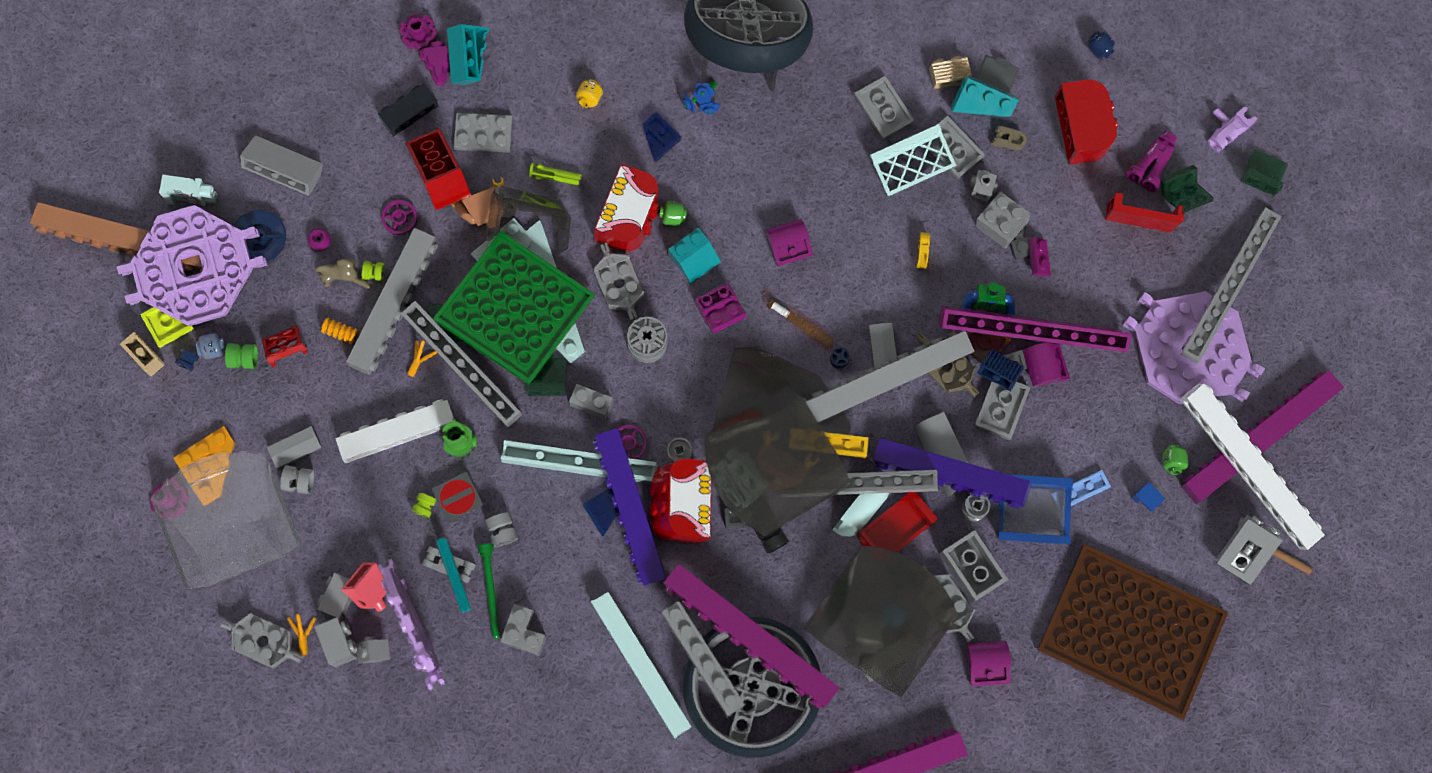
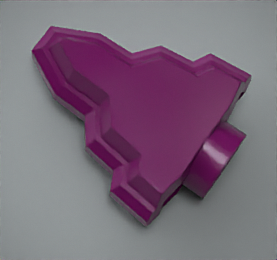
(437, 61)

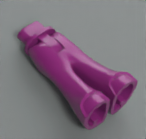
(1158, 152)

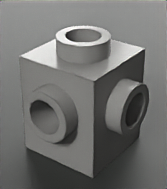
(983, 185)

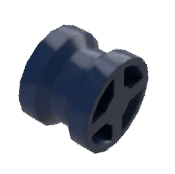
(841, 354)
(186, 359)

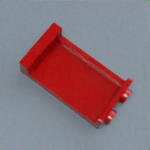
(1142, 217)
(898, 524)

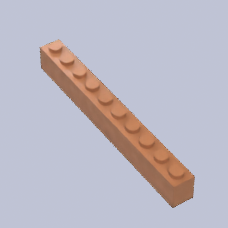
(96, 231)

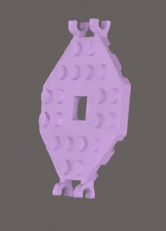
(161, 274)
(1165, 332)
(423, 650)

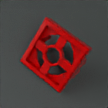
(288, 335)

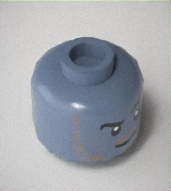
(210, 346)

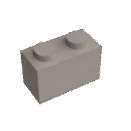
(591, 401)
(334, 600)

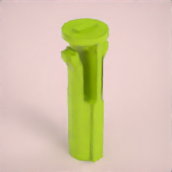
(554, 174)

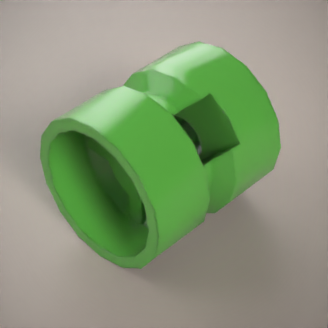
(237, 356)

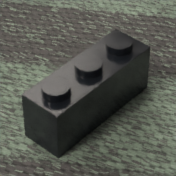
(408, 109)

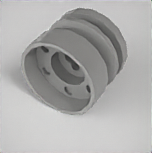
(647, 350)

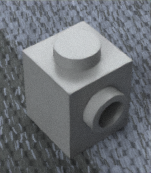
(372, 650)

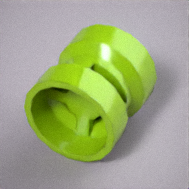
(372, 270)
(423, 505)

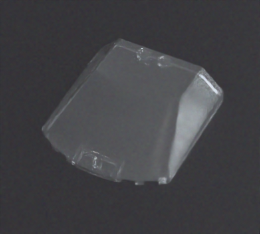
(224, 518)

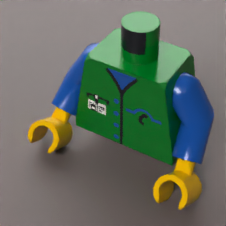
(990, 299)

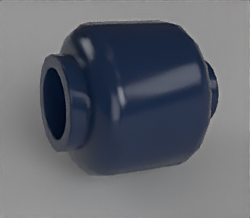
(1101, 44)

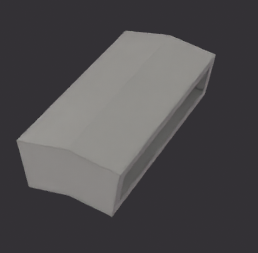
(882, 343)
(294, 447)

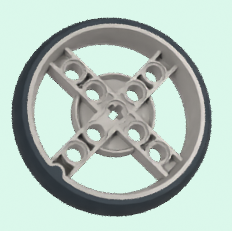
(746, 29)
(737, 742)

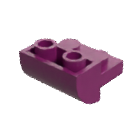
(789, 242)
(720, 308)
(1046, 364)
(989, 663)

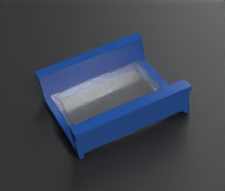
(1044, 515)

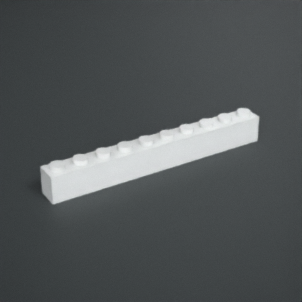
(1252, 466)

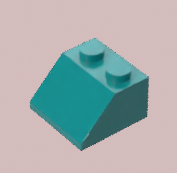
(694, 255)

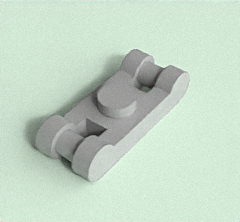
(428, 562)

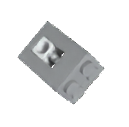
(1249, 529)

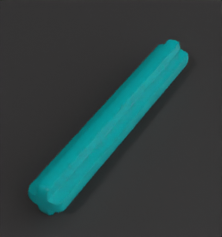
(453, 575)

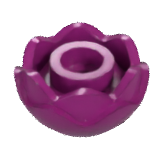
(321, 244)

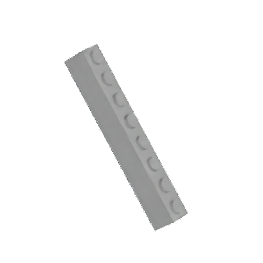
(392, 301)
(461, 364)

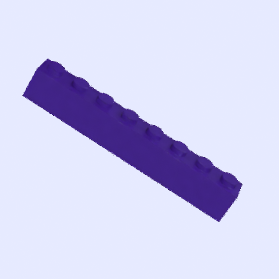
(954, 473)
(630, 506)

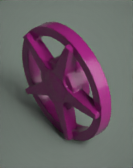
(399, 217)
(630, 442)

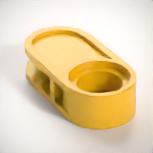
(924, 239)

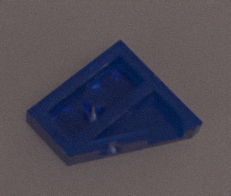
(660, 136)
(602, 511)

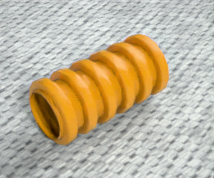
(339, 330)

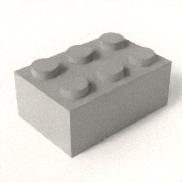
(973, 566)

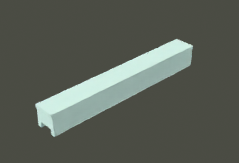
(569, 460)
(641, 665)

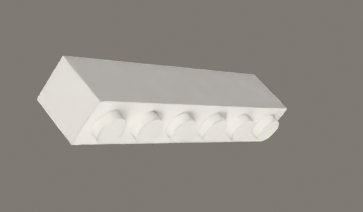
(394, 431)

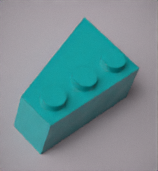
(466, 52)
(983, 98)

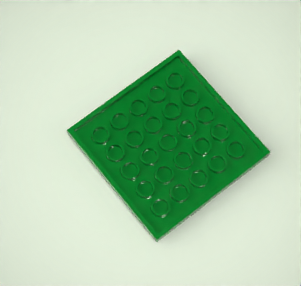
(514, 307)

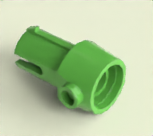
(462, 445)

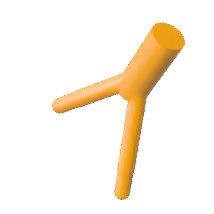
(417, 361)
(299, 632)

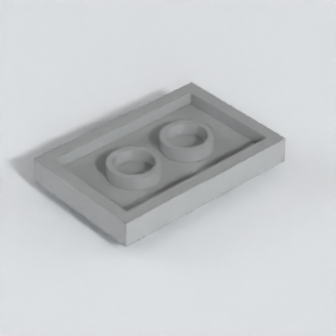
(883, 108)
(483, 132)
(962, 148)
(1002, 409)

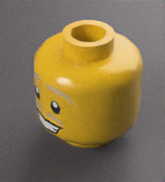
(589, 93)

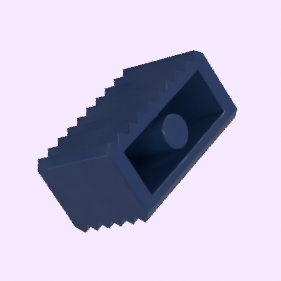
(1000, 369)

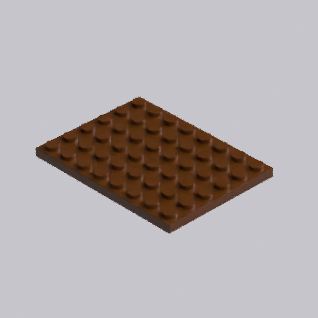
(1133, 631)

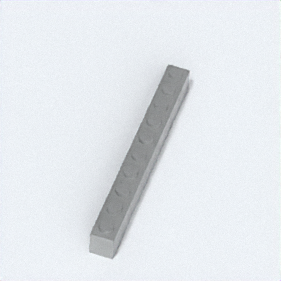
(889, 375)

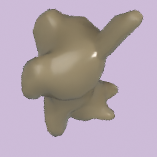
(343, 270)

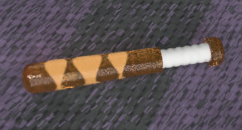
(801, 323)

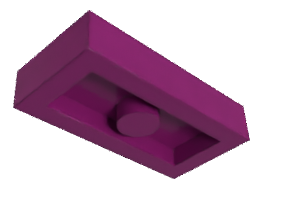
(1039, 257)

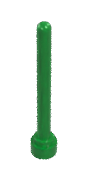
(486, 552)

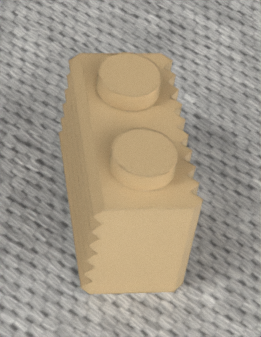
(949, 72)
(142, 354)

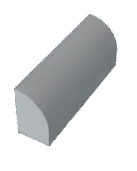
(281, 165)
(940, 439)

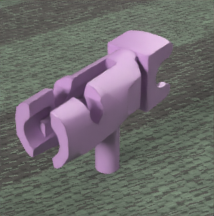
(1230, 128)

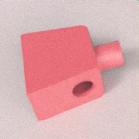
(366, 587)

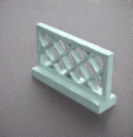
(906, 145)

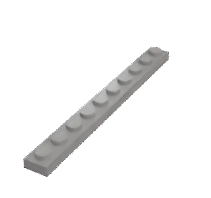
(1230, 286)

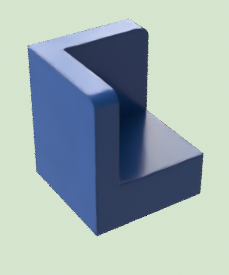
(1148, 497)

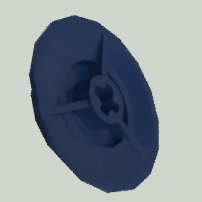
(271, 231)

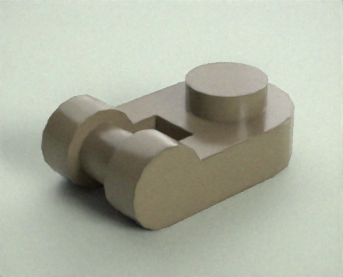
(1015, 141)

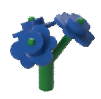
(702, 94)

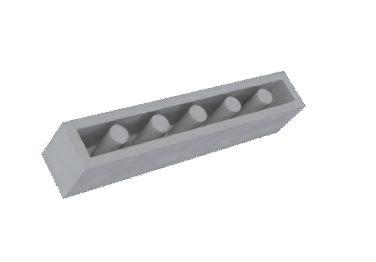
(702, 659)

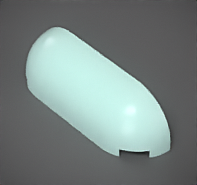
(859, 513)

